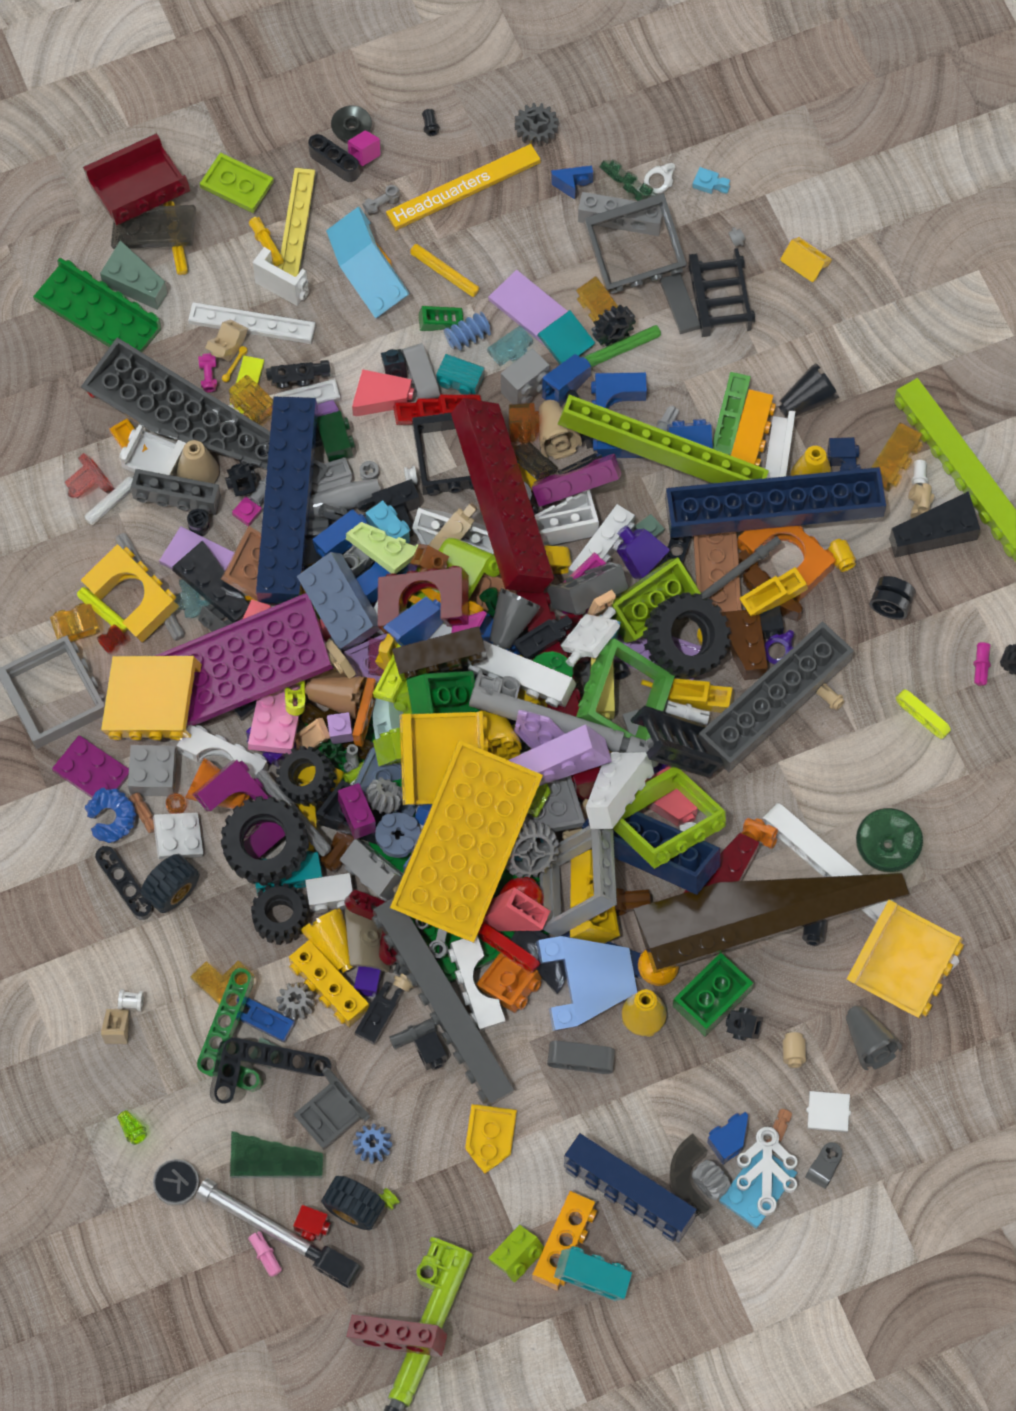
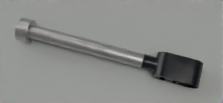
(326, 1261)

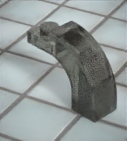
(684, 1160)

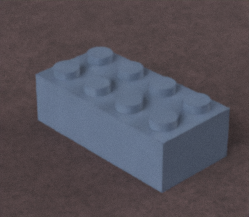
(339, 601)

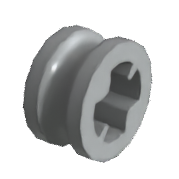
(366, 466)

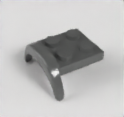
(330, 1112)

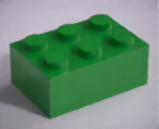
(441, 693)
(712, 994)

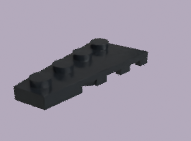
(204, 575)

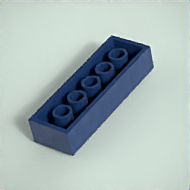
(686, 870)
(629, 1188)

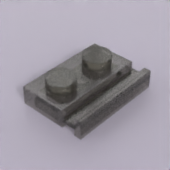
(534, 461)

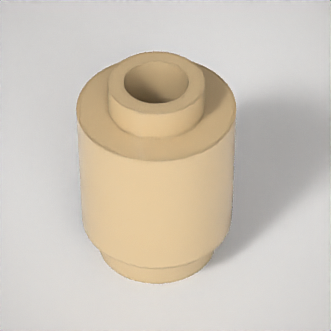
(794, 1049)

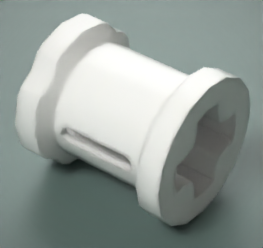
(130, 1000)

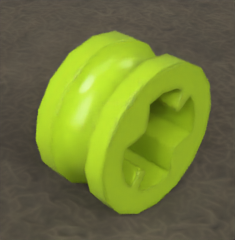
(389, 1199)

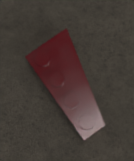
(735, 860)

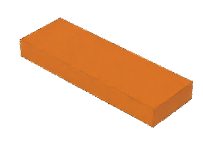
(364, 713)

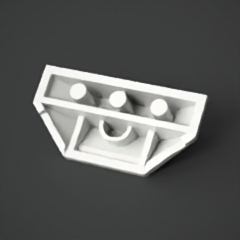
(430, 522)

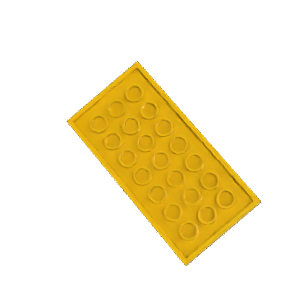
(466, 841)

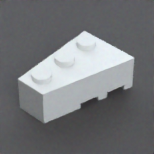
(569, 520)

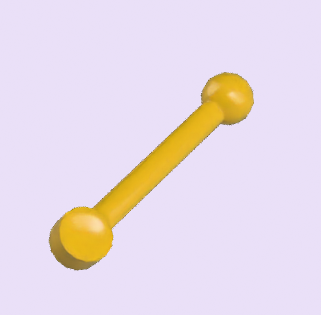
(242, 351)

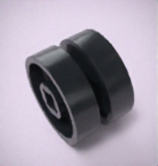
(892, 597)

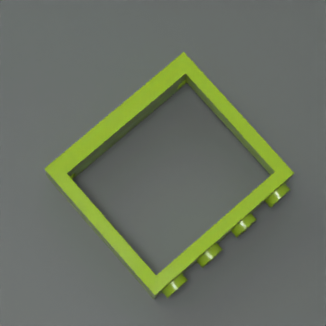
(654, 790)

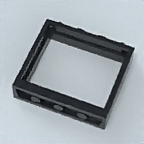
(429, 424)

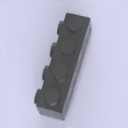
(175, 491)

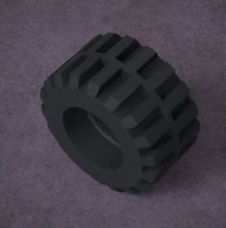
(318, 787)
(279, 896)

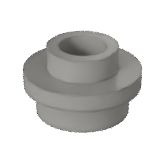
(737, 237)

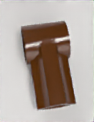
(338, 847)
(629, 900)

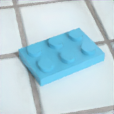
(745, 1202)

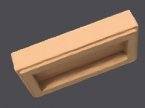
(312, 735)

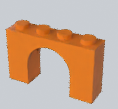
(816, 561)

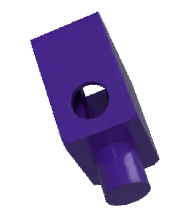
(640, 551)

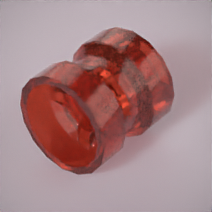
(112, 639)

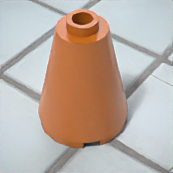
(204, 774)

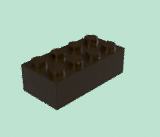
(441, 653)

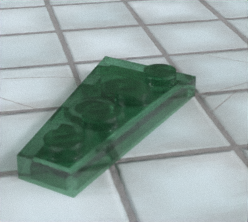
(266, 1159)

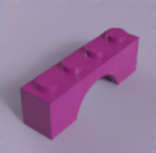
(571, 483)

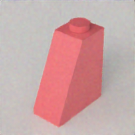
(379, 392)
(674, 806)
(515, 912)

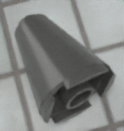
(511, 618)
(871, 1039)

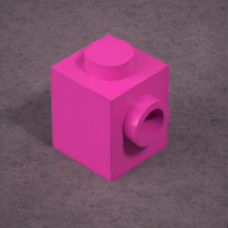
(364, 147)

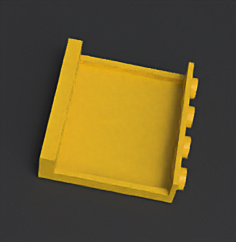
(149, 697)
(428, 746)
(905, 960)

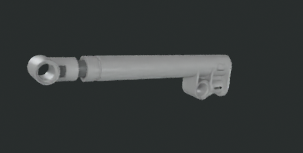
(500, 698)

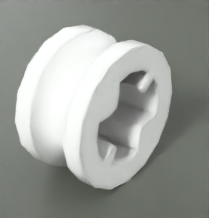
(410, 474)

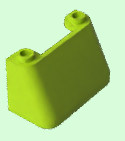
(471, 559)

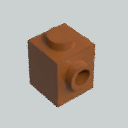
(429, 557)

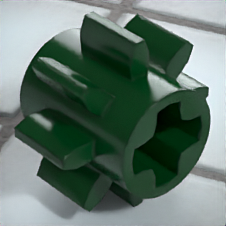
(335, 757)

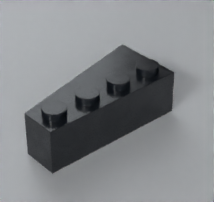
(937, 528)

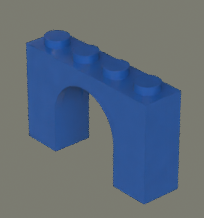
(615, 388)
(334, 540)

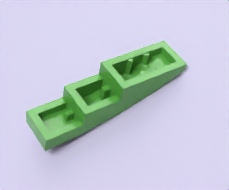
(731, 412)

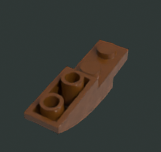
(755, 577)

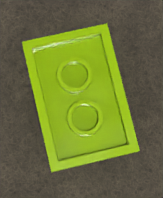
(236, 182)

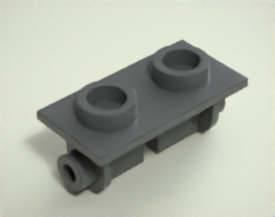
(212, 618)

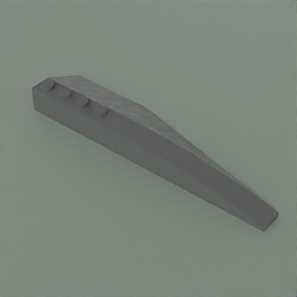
(177, 407)

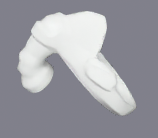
(665, 170)

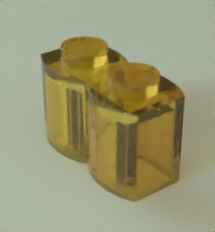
(76, 623)

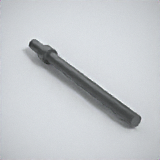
(760, 553)

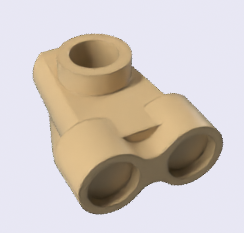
(922, 498)

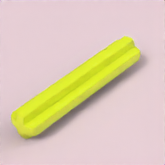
(101, 608)

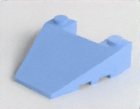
(596, 977)

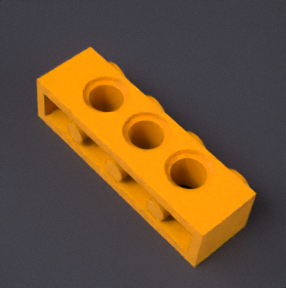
(574, 1206)

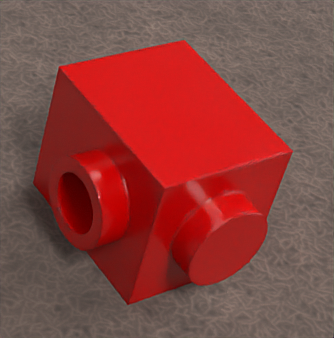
(311, 1223)

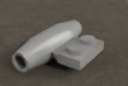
(338, 490)

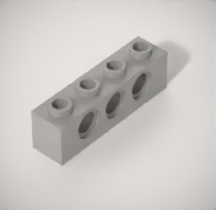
(643, 222)

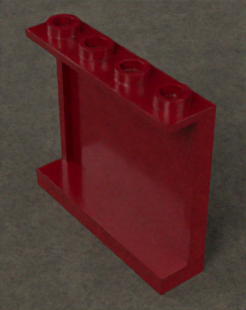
(135, 179)

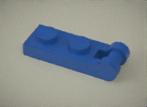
(266, 1020)

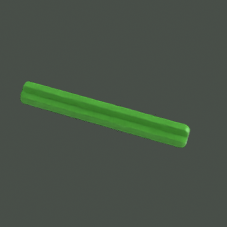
(623, 345)

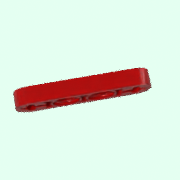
(508, 948)

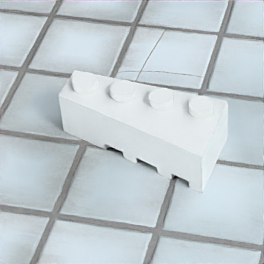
(617, 787)

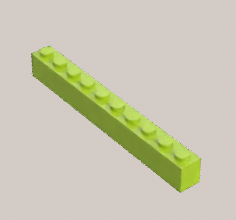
(655, 443)
(959, 462)

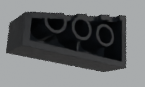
(332, 816)

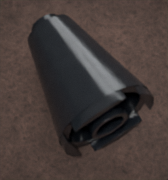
(808, 393)

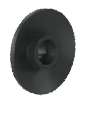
(347, 117)

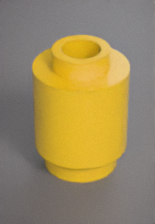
(843, 554)

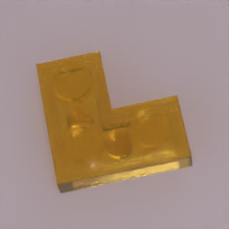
(214, 983)

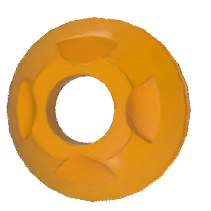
(657, 979)

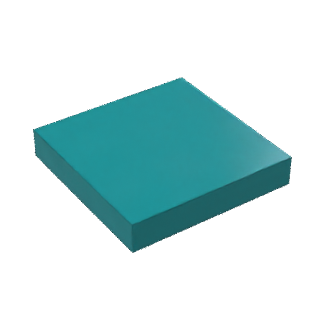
(566, 337)

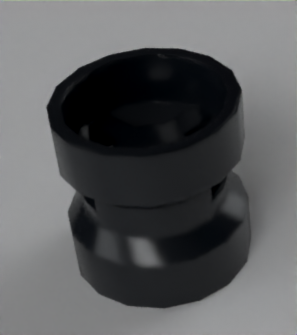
(200, 526)

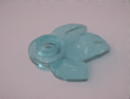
(189, 600)

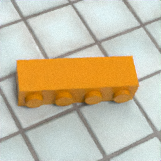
(753, 426)

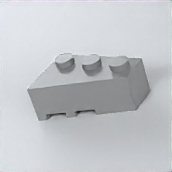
(371, 869)

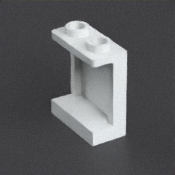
(278, 281)
(159, 457)

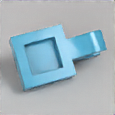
(709, 180)

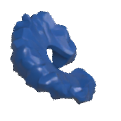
(124, 814)

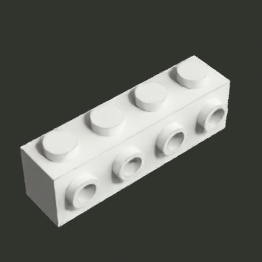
(606, 539)

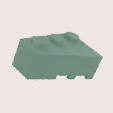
(133, 277)

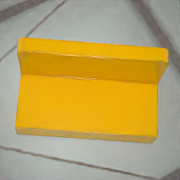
(805, 258)

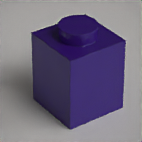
(368, 981)

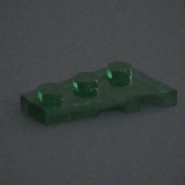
(631, 184)

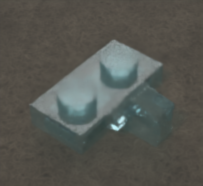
(510, 346)

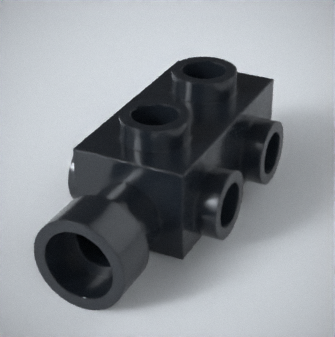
(294, 376)

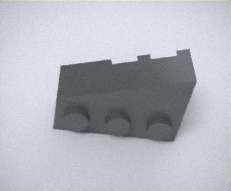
(578, 593)

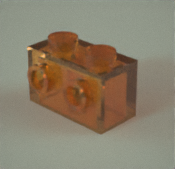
(523, 422)

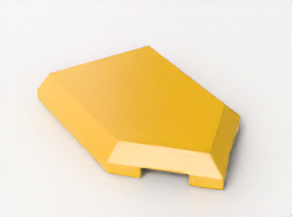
(490, 1135)

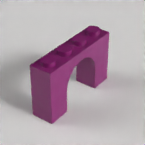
(234, 779)

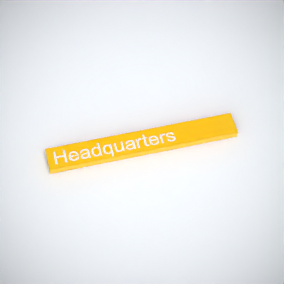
(463, 187)

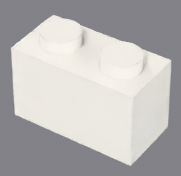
(328, 892)

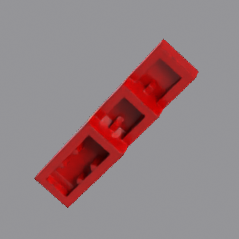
(425, 406)

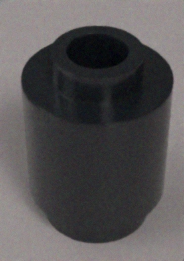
(815, 933)

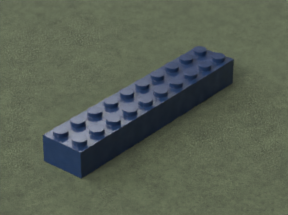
(287, 499)
(775, 502)

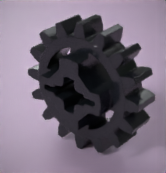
(613, 325)

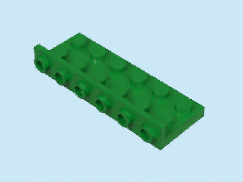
(96, 307)

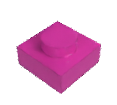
(247, 511)

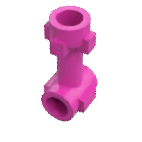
(208, 362)

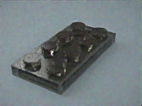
(157, 228)

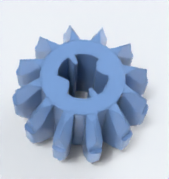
(381, 1145)

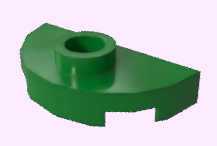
(554, 661)

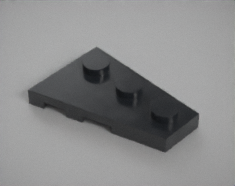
(553, 972)

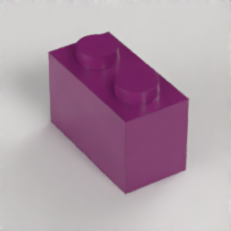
(356, 811)

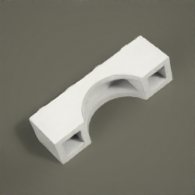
(205, 745)
(485, 1010)

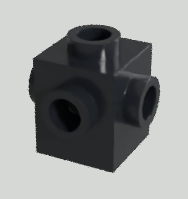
(241, 479)
(744, 1024)

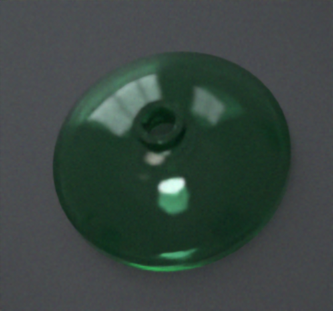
(891, 827)

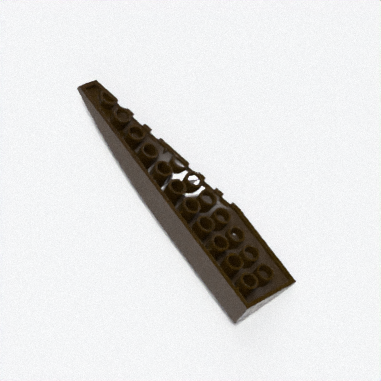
(749, 911)

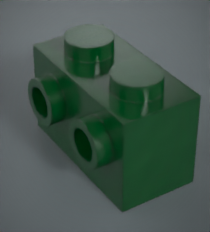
(335, 437)

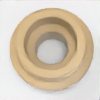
(402, 982)

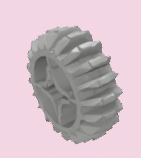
(535, 855)

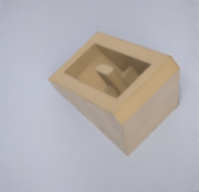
(115, 1026)

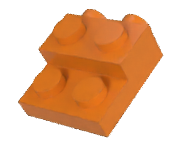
(509, 983)

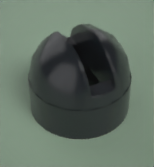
(620, 670)

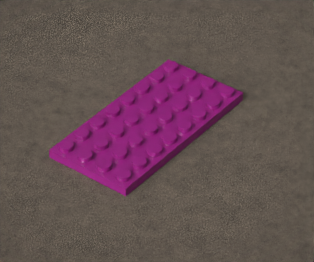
(254, 658)

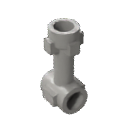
(390, 196)

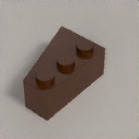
(746, 643)

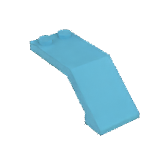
(365, 263)

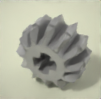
(384, 795)
(301, 995)
(711, 1179)

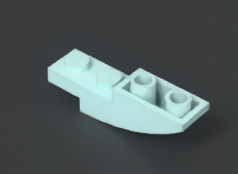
(385, 717)

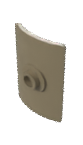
(363, 942)

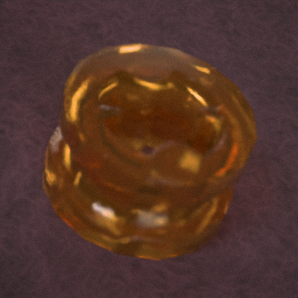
(175, 796)

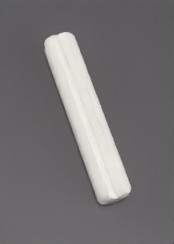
(109, 501)

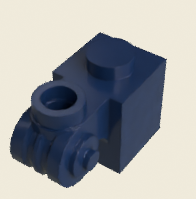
(843, 453)

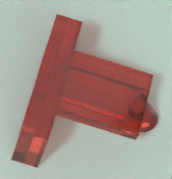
(87, 477)

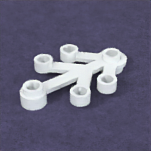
(767, 1167)

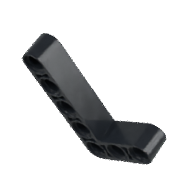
(263, 1058)

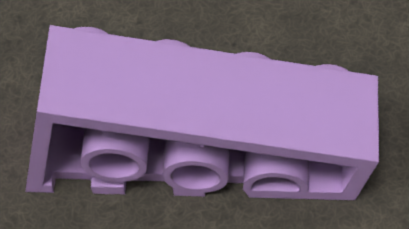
(566, 755)

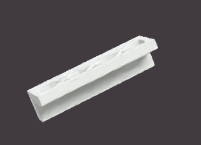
(779, 445)

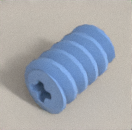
(467, 330)

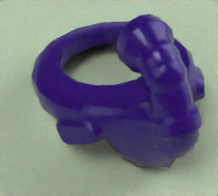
(785, 639)

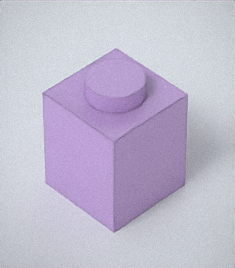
(340, 728)

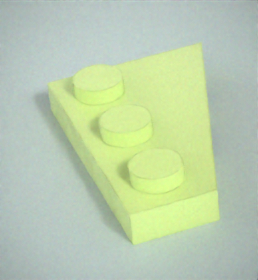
(385, 550)

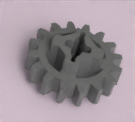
(536, 124)

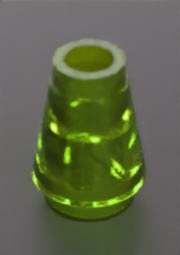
(133, 1130)

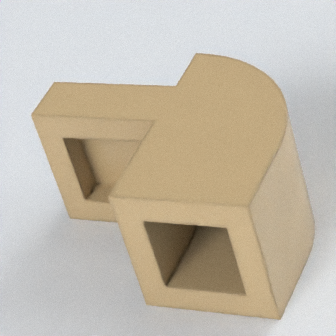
(228, 340)

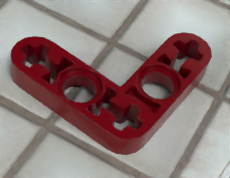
(366, 911)

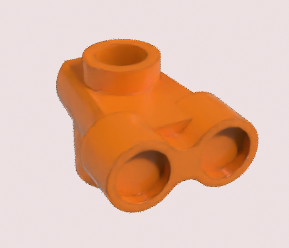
(760, 832)

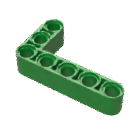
(217, 1031)

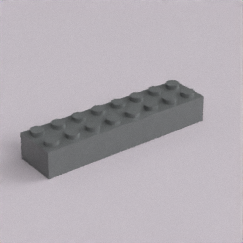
(776, 696)

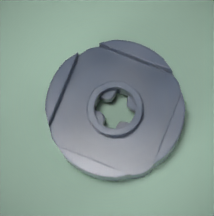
(397, 822)

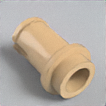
(831, 697)

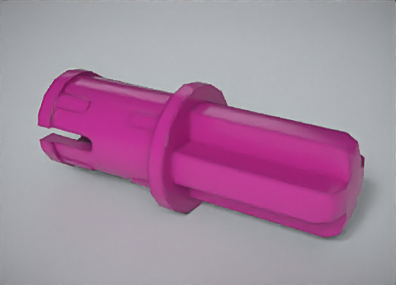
(982, 663)

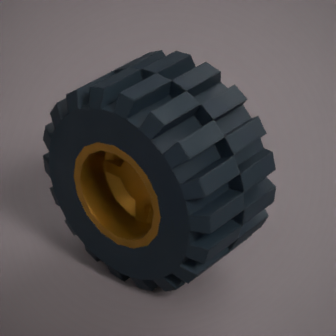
(170, 883)
(353, 1202)

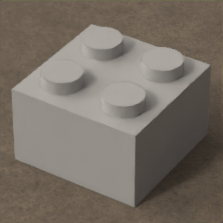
(524, 378)
(152, 770)

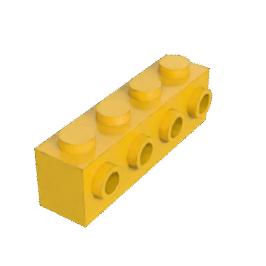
(328, 984)

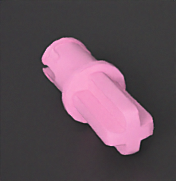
(265, 1253)

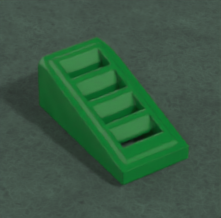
(440, 324)

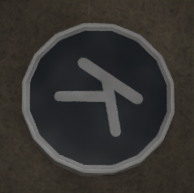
(176, 1182)

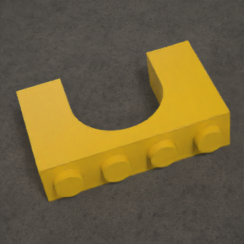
(156, 603)

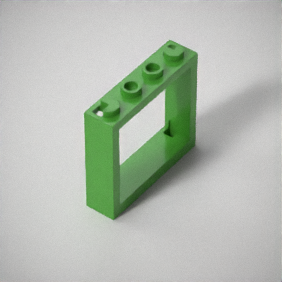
(599, 673)

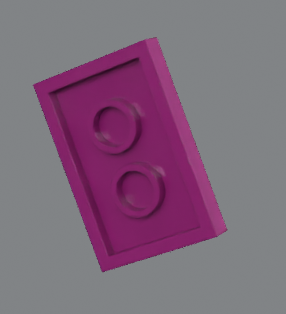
(90, 768)

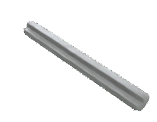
(313, 835)

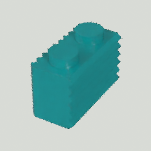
(460, 375)

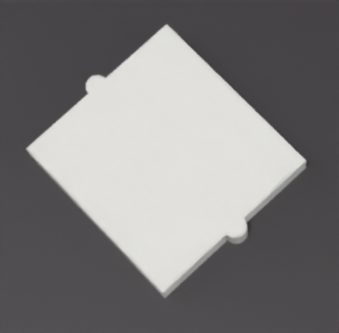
(828, 1111)

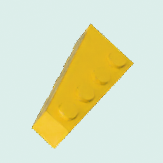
(601, 927)

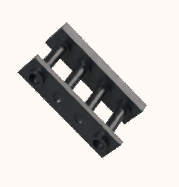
(704, 304)
(667, 750)

